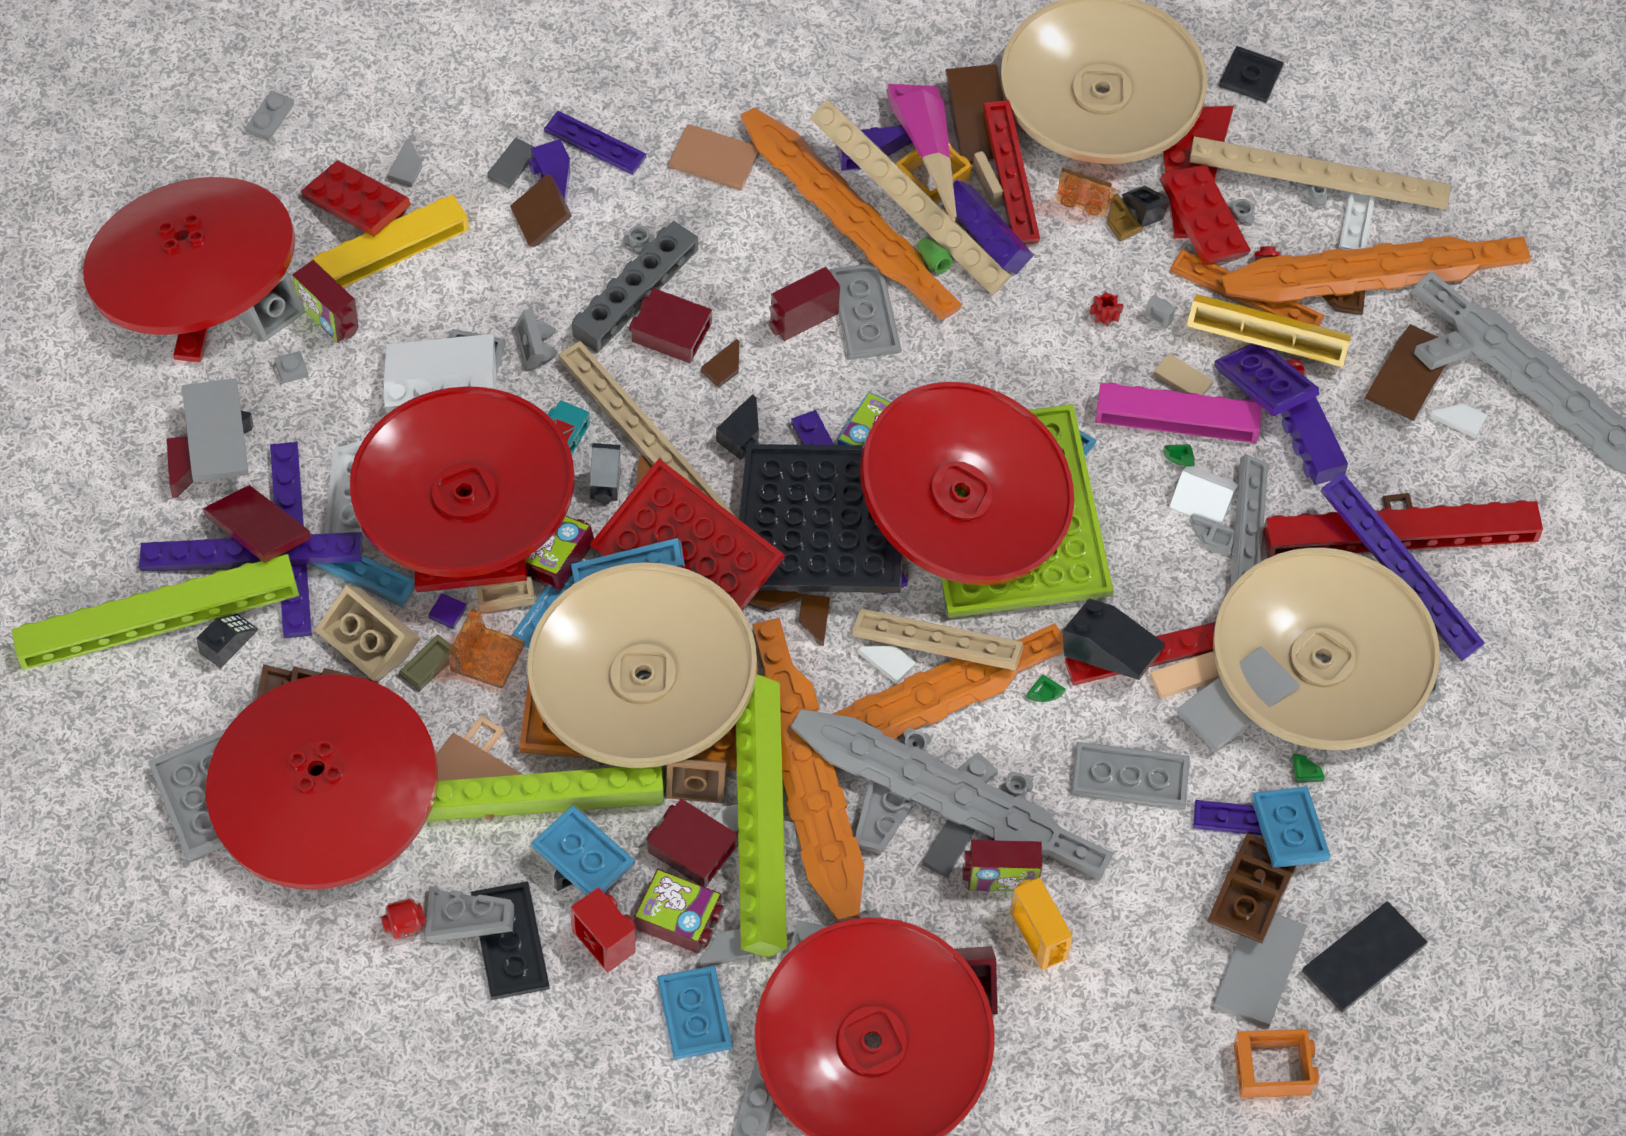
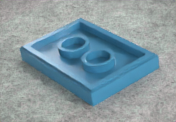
(1290, 827)
(582, 852)
(694, 1012)

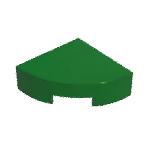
(1180, 454)
(1045, 690)
(1306, 770)

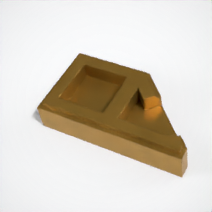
(1122, 220)

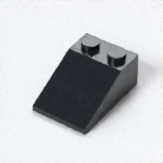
(1110, 640)

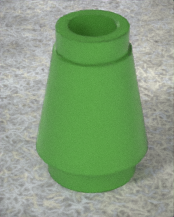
(935, 256)

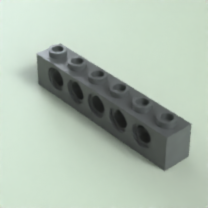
(614, 316)

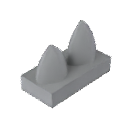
(529, 335)

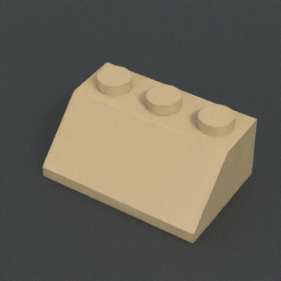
(366, 633)

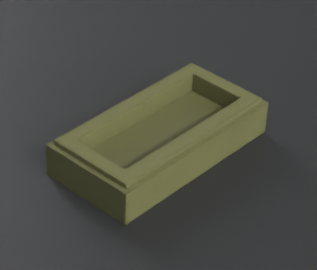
(427, 663)

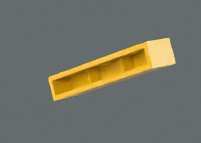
(396, 242)
(1269, 330)

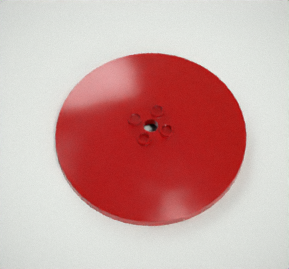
(167, 286)
(452, 442)
(991, 449)
(329, 825)
(884, 982)

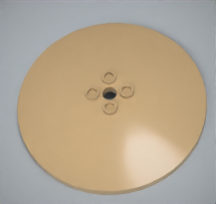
(1121, 45)
(1336, 606)
(635, 621)

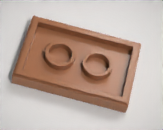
(714, 157)
(464, 760)

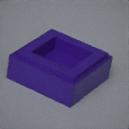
(447, 611)

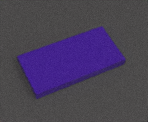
(1266, 378)

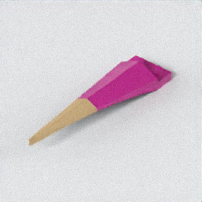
(924, 120)

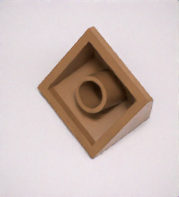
(697, 780)

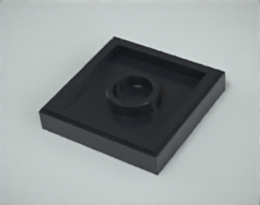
(1251, 74)

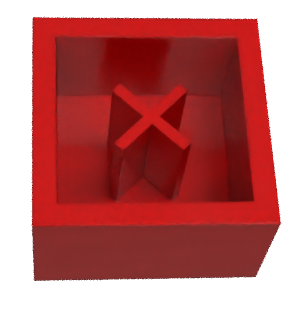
(603, 929)

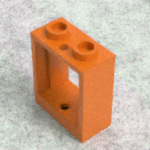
(1248, 1040)

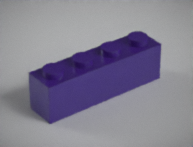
(989, 229)
(1314, 441)

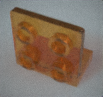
(1084, 192)
(484, 652)

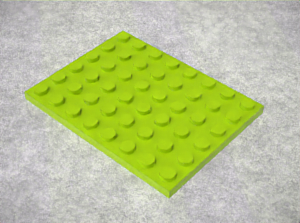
(1077, 566)

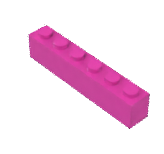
(1178, 412)

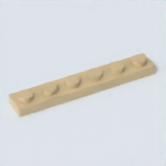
(938, 639)

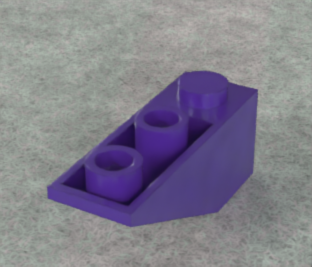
(886, 138)
(552, 160)

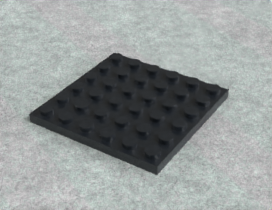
(816, 514)

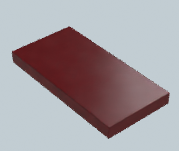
(257, 523)

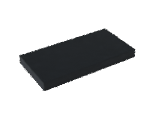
(1364, 956)
(516, 957)

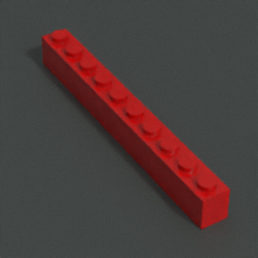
(1414, 527)

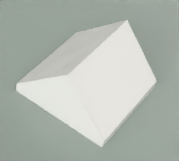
(1203, 494)

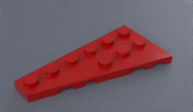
(1210, 125)

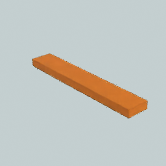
(1209, 276)

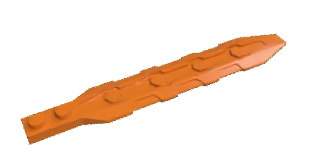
(847, 211)
(1371, 268)
(947, 688)
(812, 788)

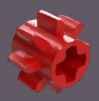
(1106, 308)

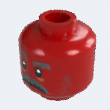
(403, 918)

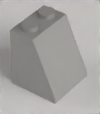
(274, 310)

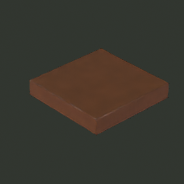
(541, 211)

